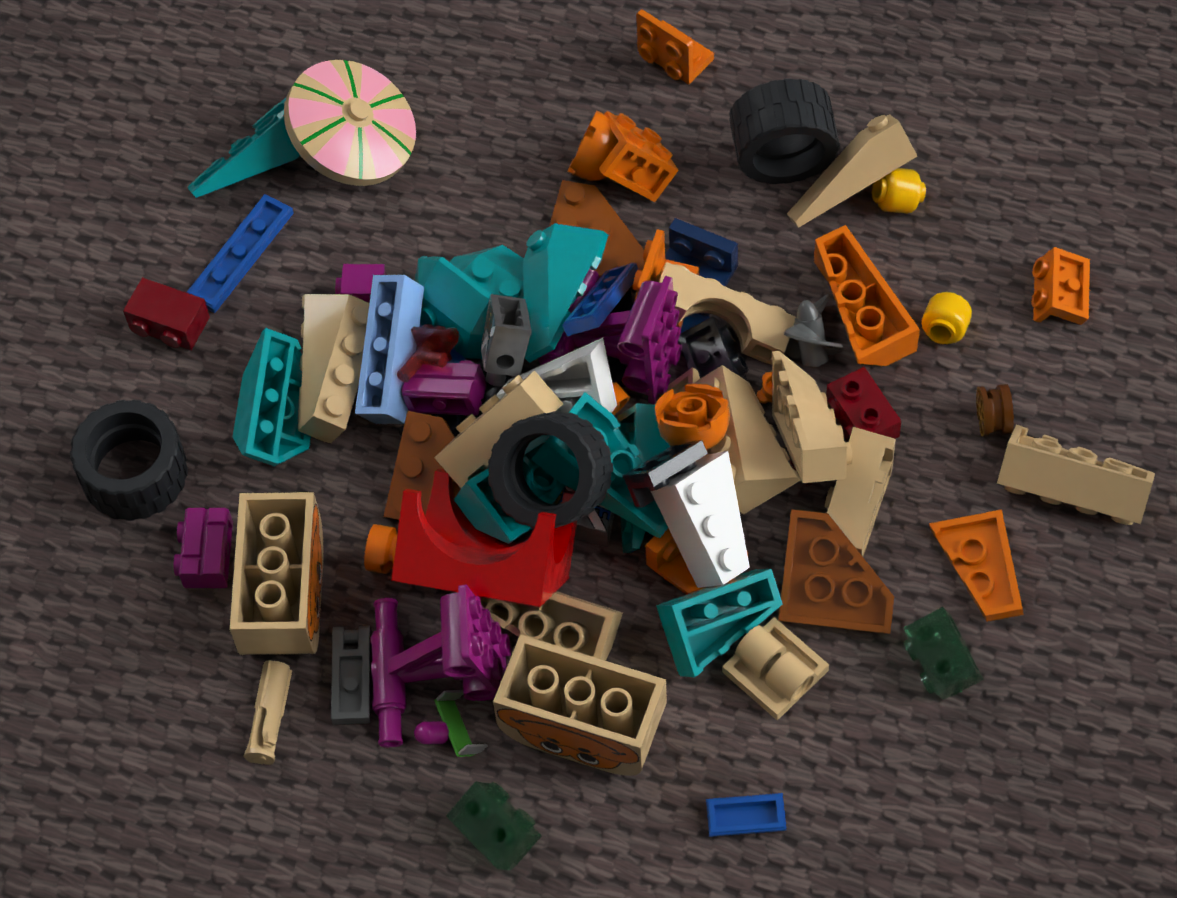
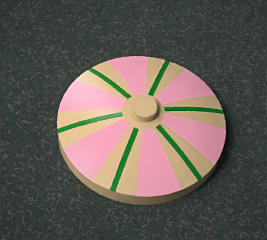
(349, 122)

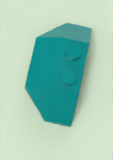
(494, 269)
(453, 302)
(270, 401)

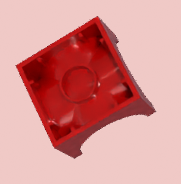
(448, 551)

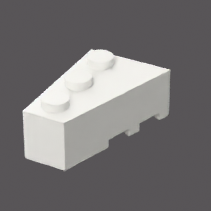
(577, 373)
(706, 520)

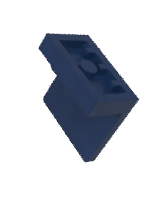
(700, 248)

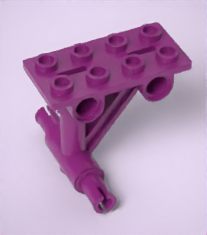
(639, 338)
(465, 649)

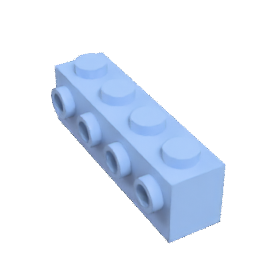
(387, 346)

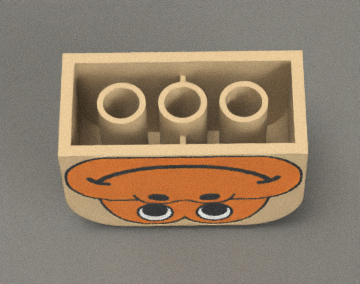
(277, 574)
(579, 706)

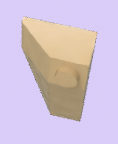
(865, 160)

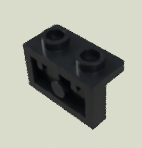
(710, 346)
(655, 472)

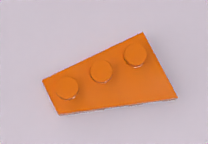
(983, 561)

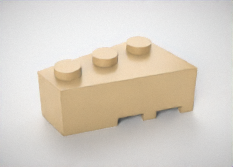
(858, 498)

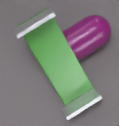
(451, 725)

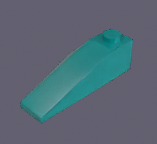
(561, 463)

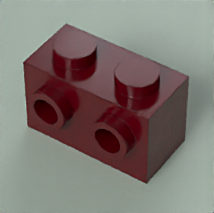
(166, 314)
(862, 405)

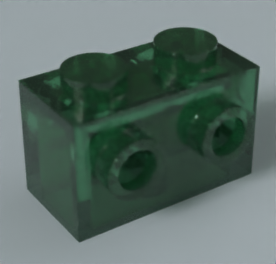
(941, 649)
(494, 824)

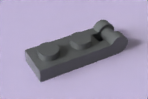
(351, 676)

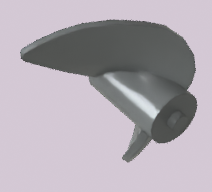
(807, 335)

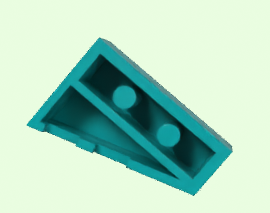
(715, 617)

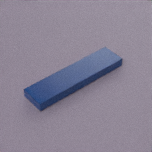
(241, 252)
(600, 299)

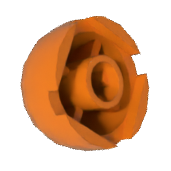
(593, 149)
(693, 415)

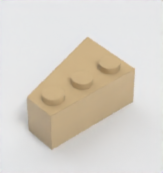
(471, 448)

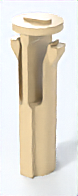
(268, 712)

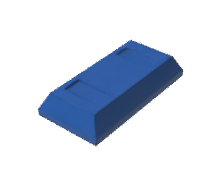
(746, 814)

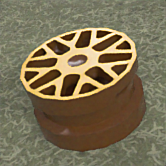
(995, 410)

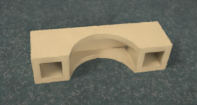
(755, 323)

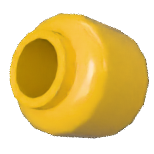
(899, 191)
(946, 318)

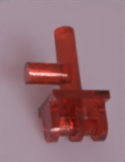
(433, 349)

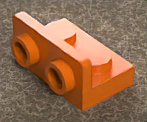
(1061, 286)

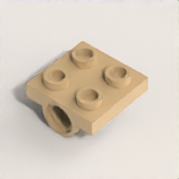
(774, 667)

